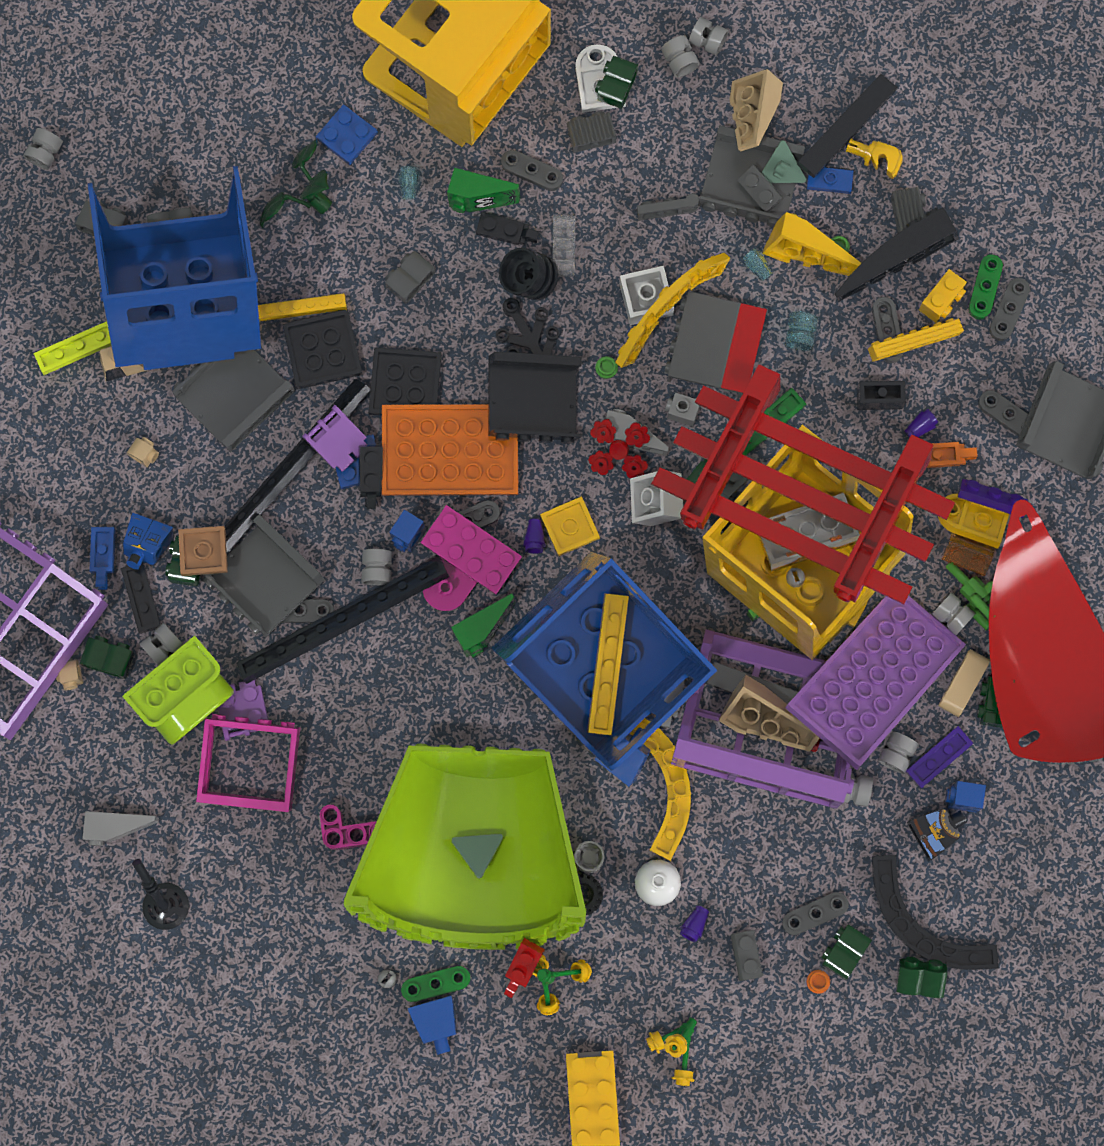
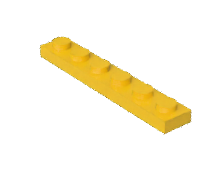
(608, 664)

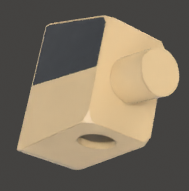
(112, 372)

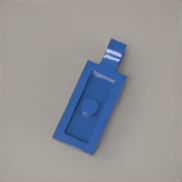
(102, 554)

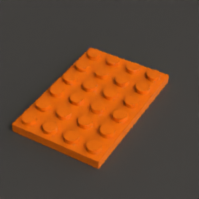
(445, 452)

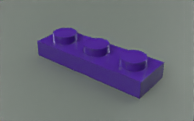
(988, 496)
(939, 757)

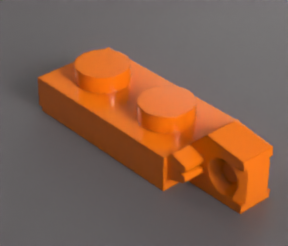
(951, 455)

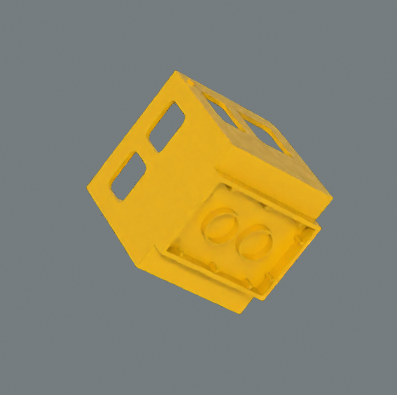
(465, 65)
(803, 614)

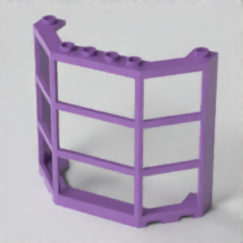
(70, 644)
(751, 766)

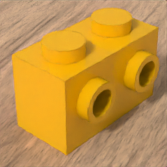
(942, 296)

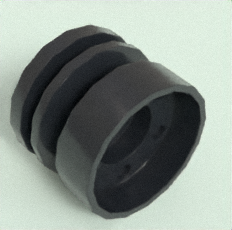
(528, 274)

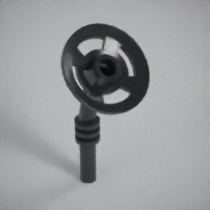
(163, 901)

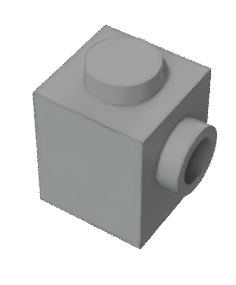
(682, 409)

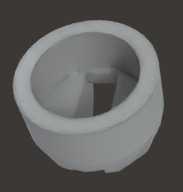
(790, 578)
(392, 981)

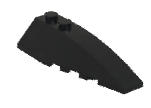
(910, 245)

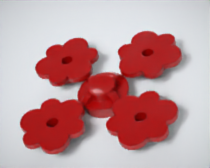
(619, 449)

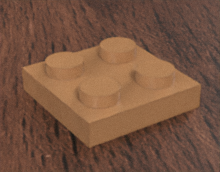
(202, 551)

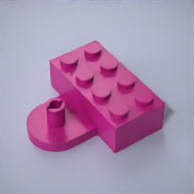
(469, 558)

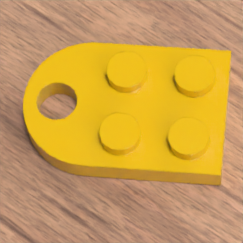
(976, 521)

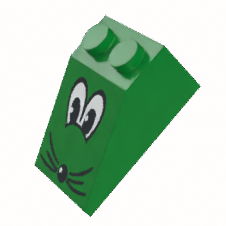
(479, 192)
(479, 629)

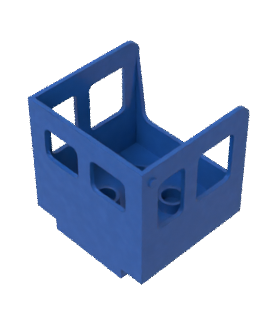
(178, 286)
(557, 653)

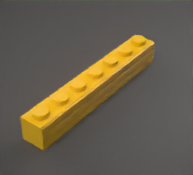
(302, 307)
(915, 339)

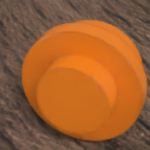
(818, 981)

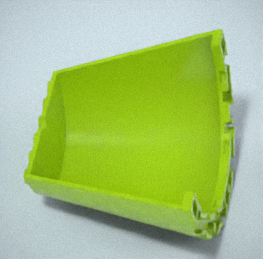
(424, 887)

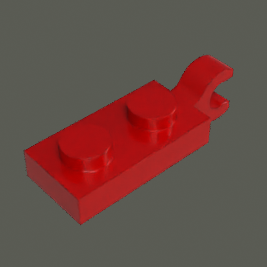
(523, 966)

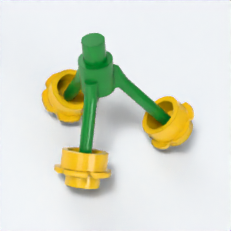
(548, 1003)
(676, 1044)

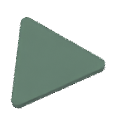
(783, 166)
(478, 850)

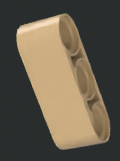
(964, 683)

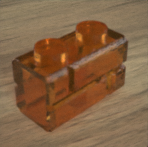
(968, 554)

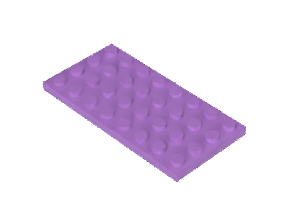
(875, 678)

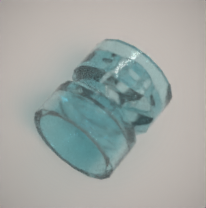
(802, 327)

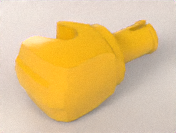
(874, 152)

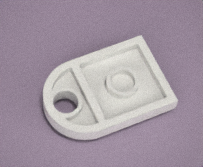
(588, 75)

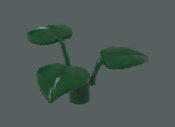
(312, 192)

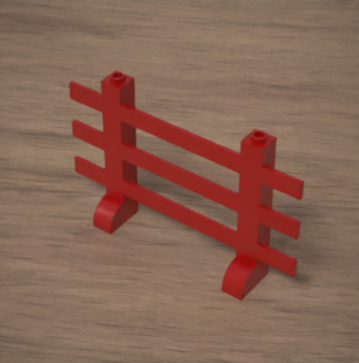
(875, 528)

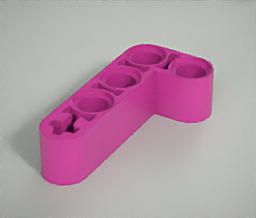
(344, 831)

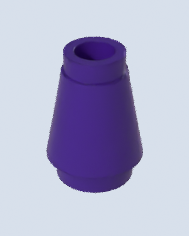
(922, 424)
(534, 537)
(694, 924)

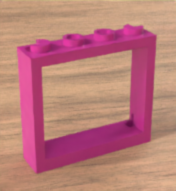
(204, 796)

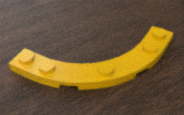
(667, 299)
(678, 793)

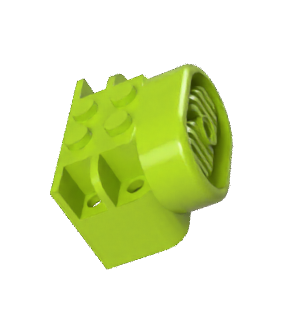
(180, 691)

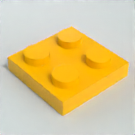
(570, 526)

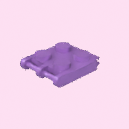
(336, 439)
(244, 703)

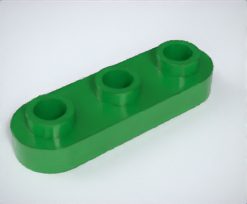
(980, 294)
(446, 979)

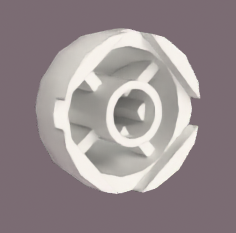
(657, 882)

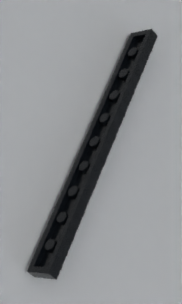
(287, 469)
(342, 619)

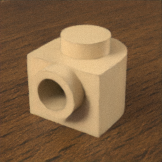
(143, 451)
(70, 675)

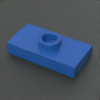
(832, 181)

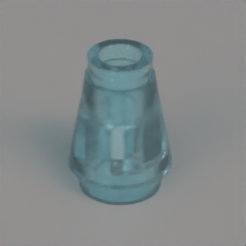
(408, 182)
(757, 264)

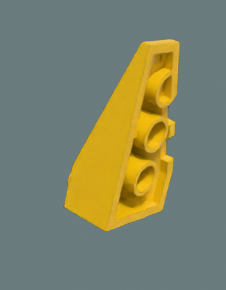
(801, 241)

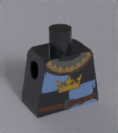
(936, 831)

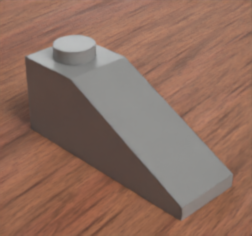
(623, 421)
(108, 827)

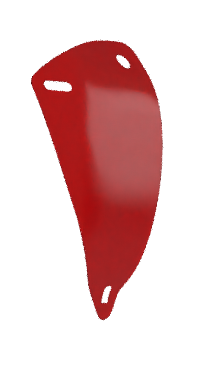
(1047, 645)

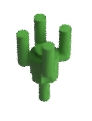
(976, 593)

